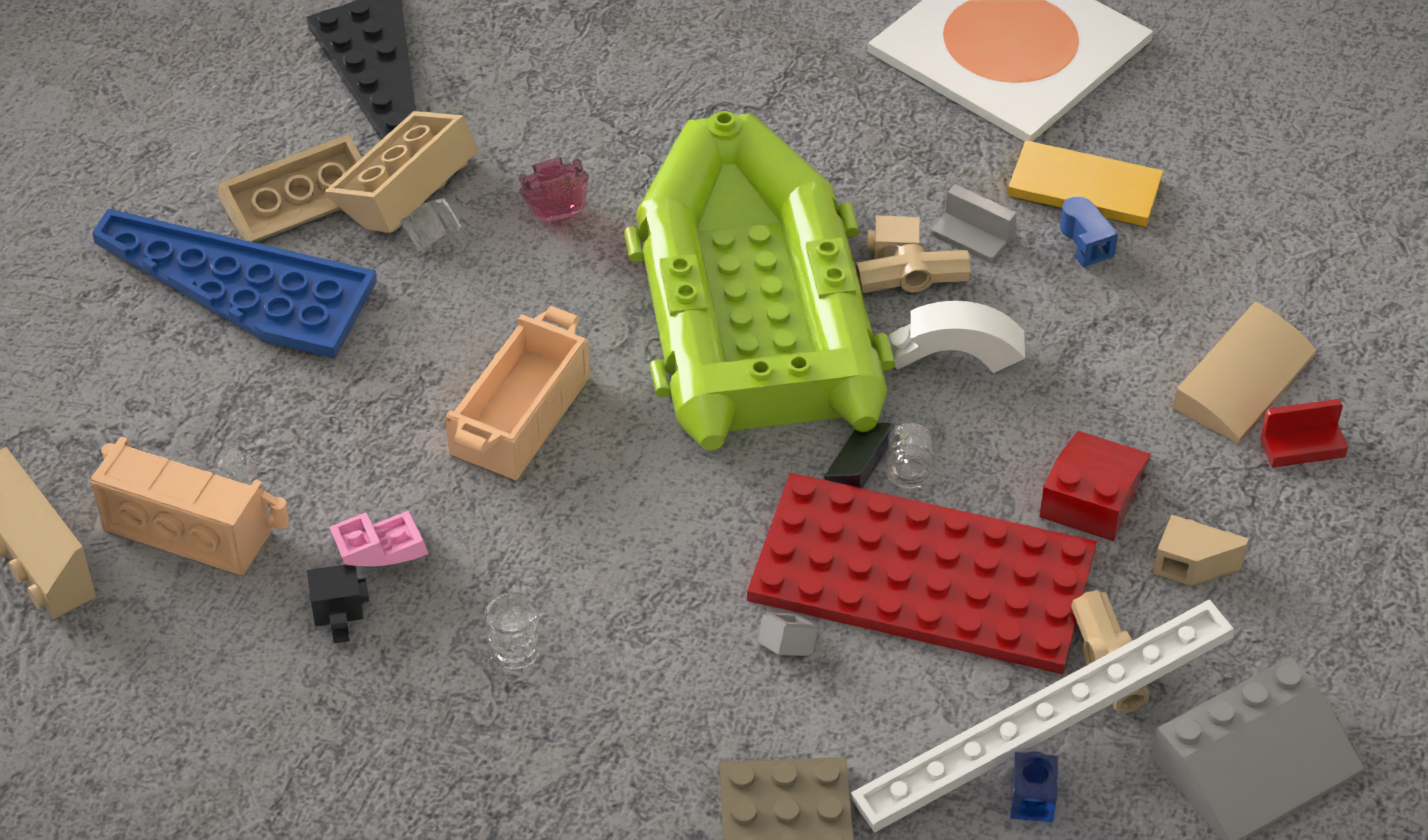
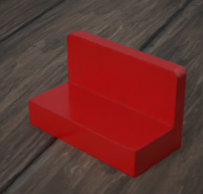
(1303, 433)

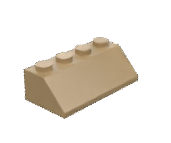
(403, 170)
(40, 544)

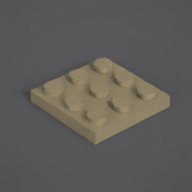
(786, 799)

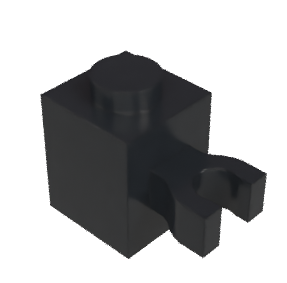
(337, 598)

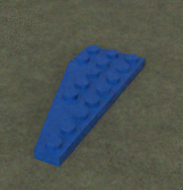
(258, 287)

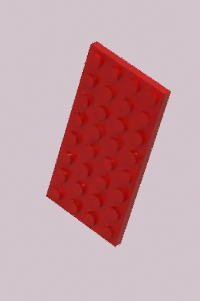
(923, 572)

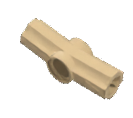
(913, 269)
(1102, 637)

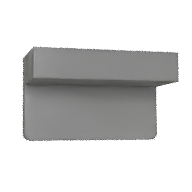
(975, 224)

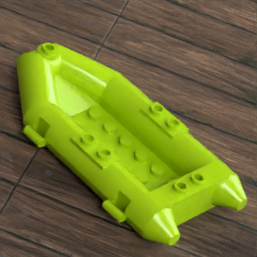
(754, 287)

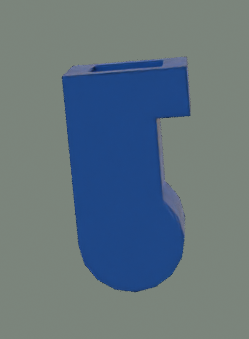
(1089, 230)

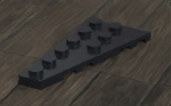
(371, 56)

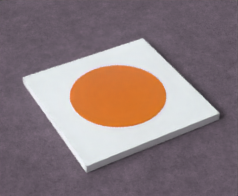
(1011, 58)

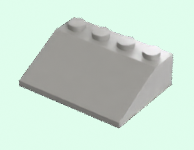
(1257, 751)

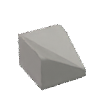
(787, 634)

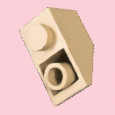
(1197, 552)

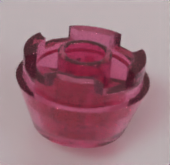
(555, 189)

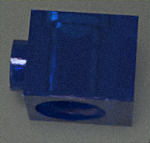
(1032, 800)

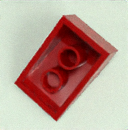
(1093, 485)

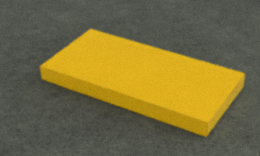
(1115, 187)

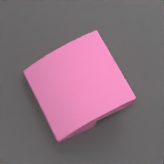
(378, 544)

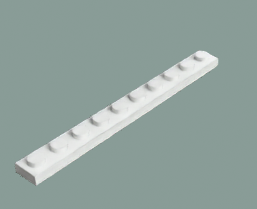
(1041, 715)

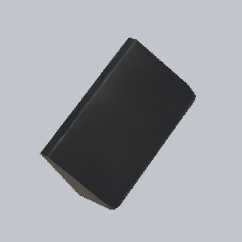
(860, 456)

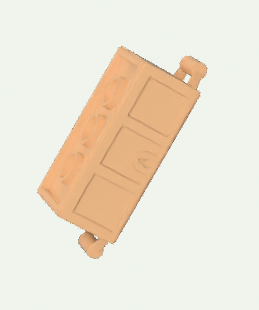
(521, 394)
(184, 508)

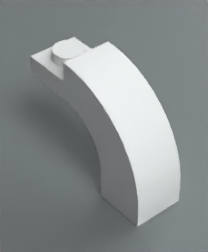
(959, 327)

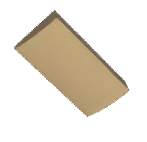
(287, 190)
(1244, 373)

